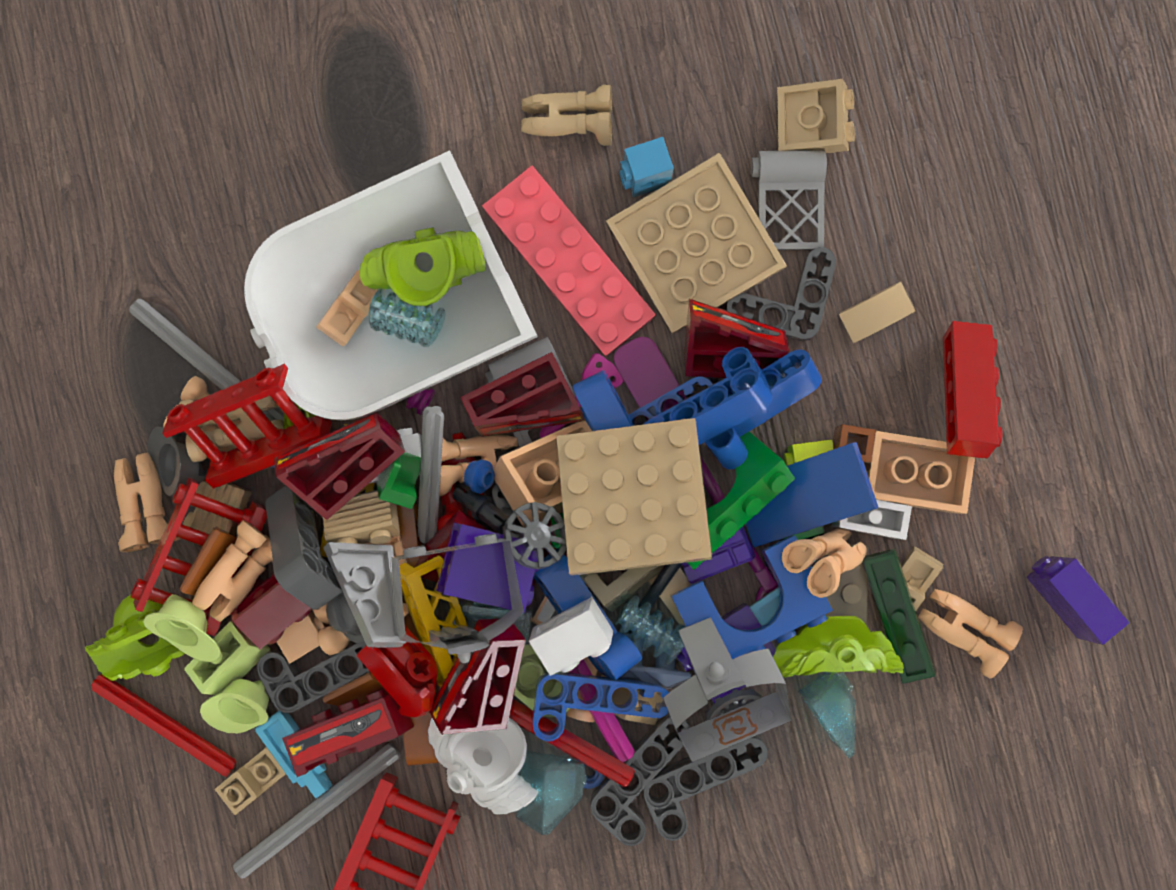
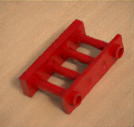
(249, 455)
(183, 497)
(375, 827)

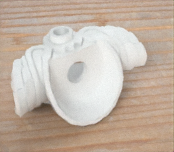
(486, 766)

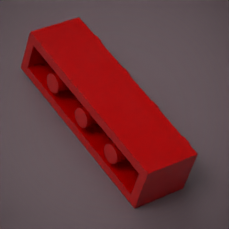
(971, 390)

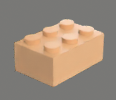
(534, 473)
(919, 473)

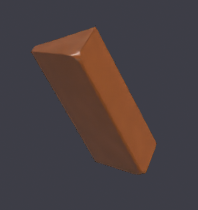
(206, 559)
(355, 689)

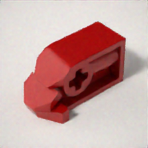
(395, 672)

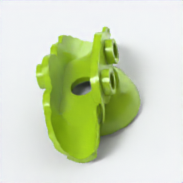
(395, 268)
(836, 646)
(123, 653)

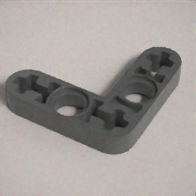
(789, 313)

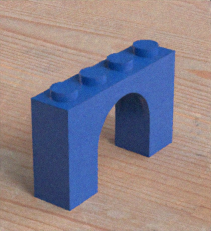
(794, 610)

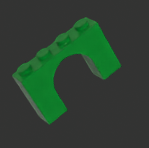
(756, 484)

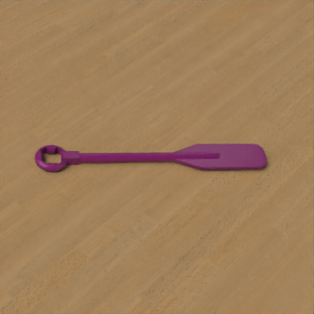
(648, 379)

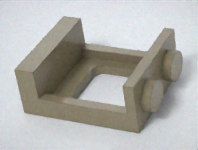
(623, 587)

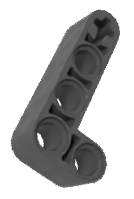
(297, 550)
(304, 682)
(646, 771)
(706, 779)

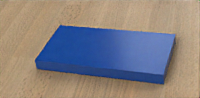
(823, 492)

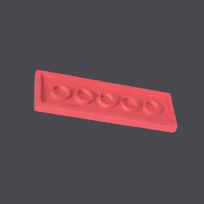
(568, 261)

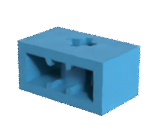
(646, 167)

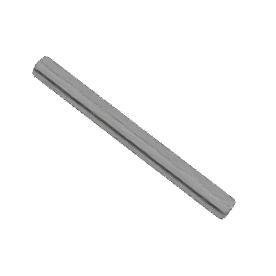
(187, 348)
(316, 810)

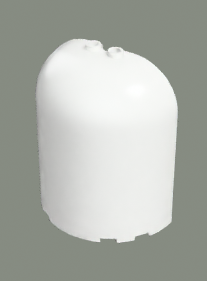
(313, 259)

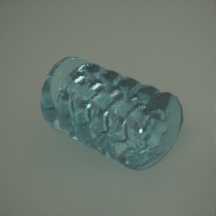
(405, 320)
(651, 629)

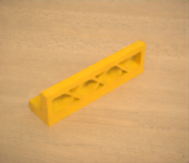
(423, 611)

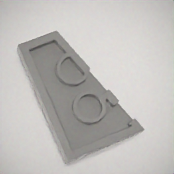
(368, 587)

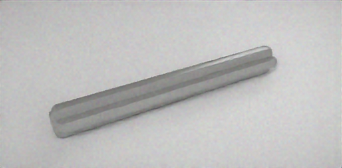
(430, 472)

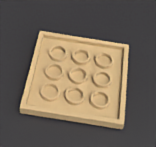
(696, 242)
(633, 497)

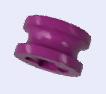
(420, 400)

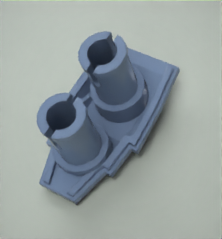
(661, 674)

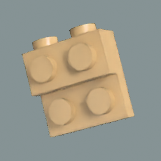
(815, 116)

